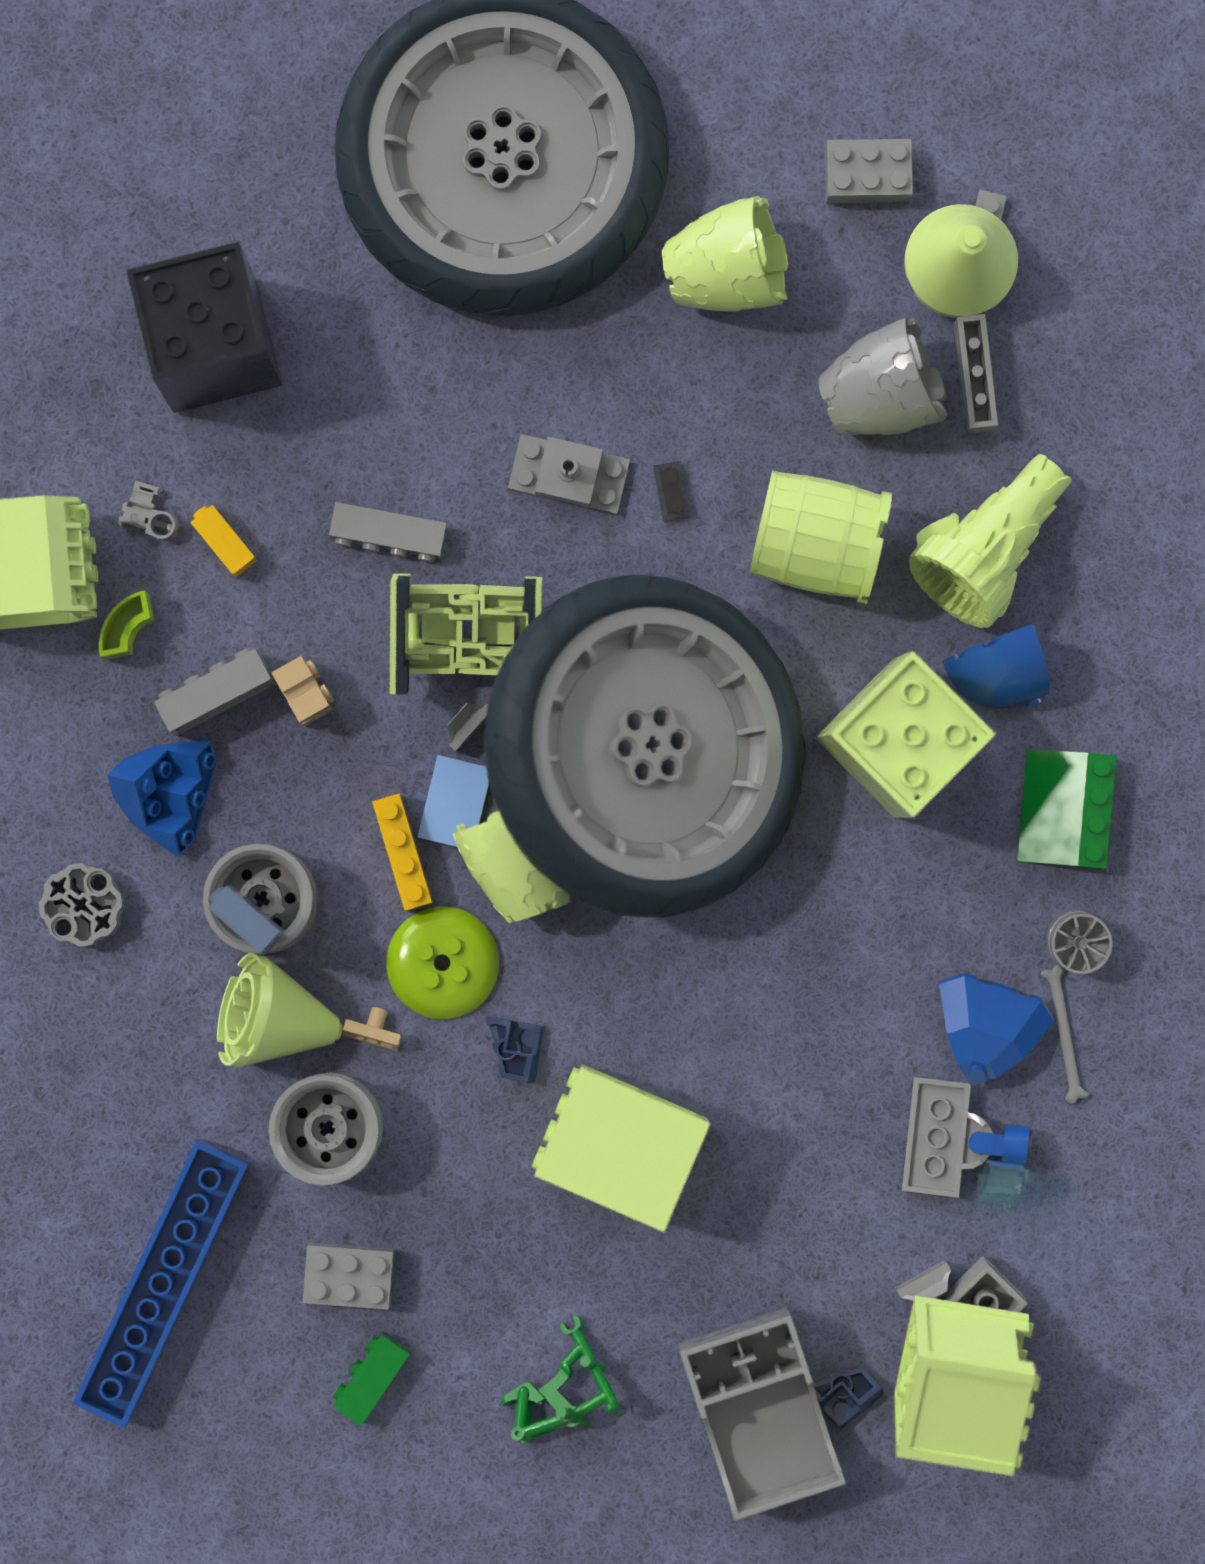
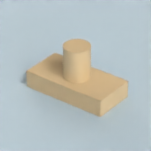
(373, 1031)

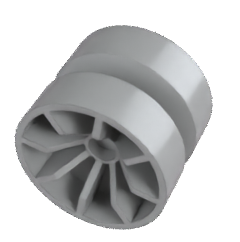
(1079, 941)

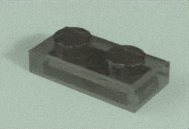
(671, 491)

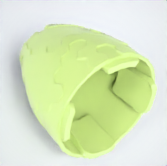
(728, 259)
(504, 872)

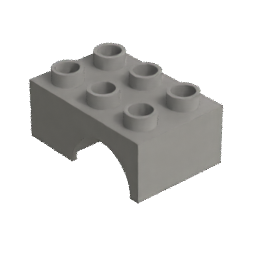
(761, 1413)

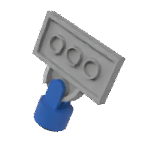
(949, 1139)

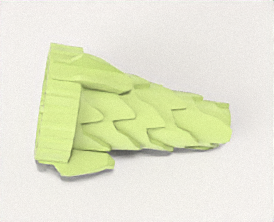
(974, 562)

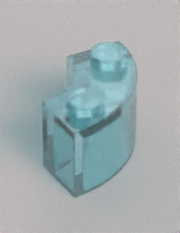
(1002, 1183)

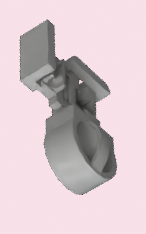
(142, 509)

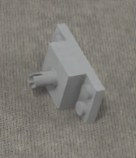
(569, 473)

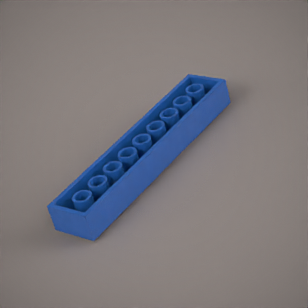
(161, 1283)

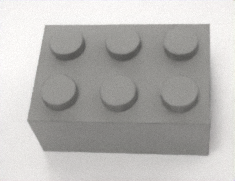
(868, 171)
(348, 1276)

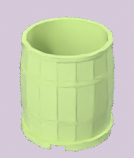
(820, 535)

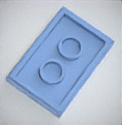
(453, 799)

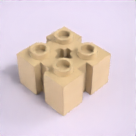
(303, 691)

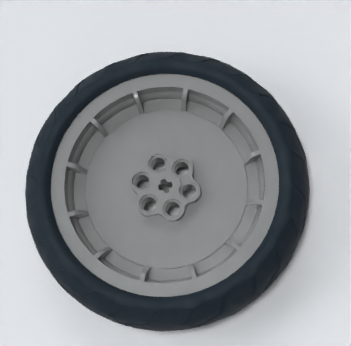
(546, 228)
(576, 802)

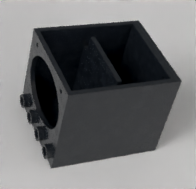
(204, 327)

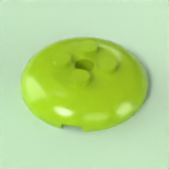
(471, 968)

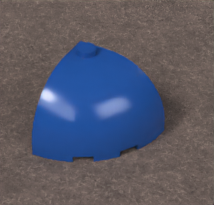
(1003, 672)

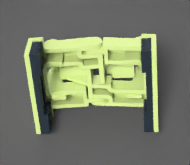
(443, 625)

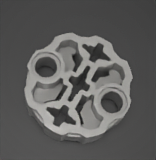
(80, 932)

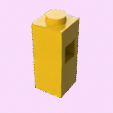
(223, 540)

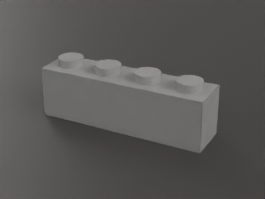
(975, 373)
(388, 531)

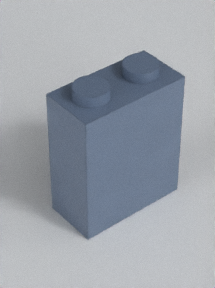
(245, 918)

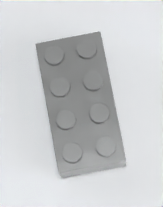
(214, 692)

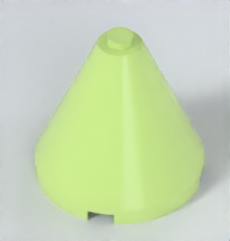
(961, 260)
(270, 1016)

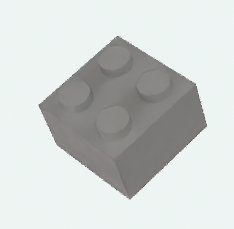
(986, 1287)

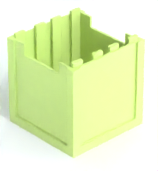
(964, 1386)

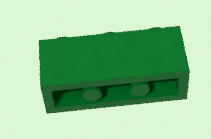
(370, 1378)

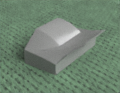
(465, 724)
(927, 1284)

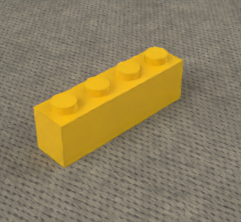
(402, 852)

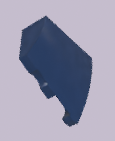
(517, 1048)

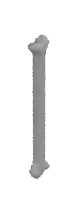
(1075, 1089)

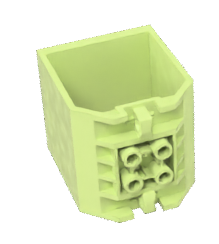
(46, 562)

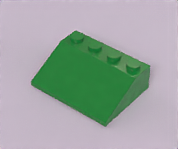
(1066, 808)

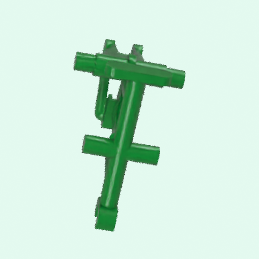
(566, 1414)

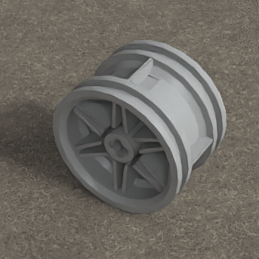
(294, 879)
(306, 1161)

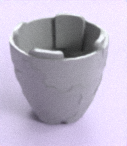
(884, 384)

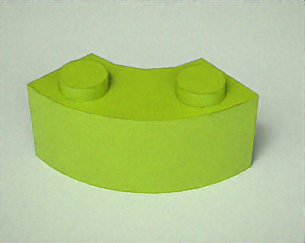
(123, 625)

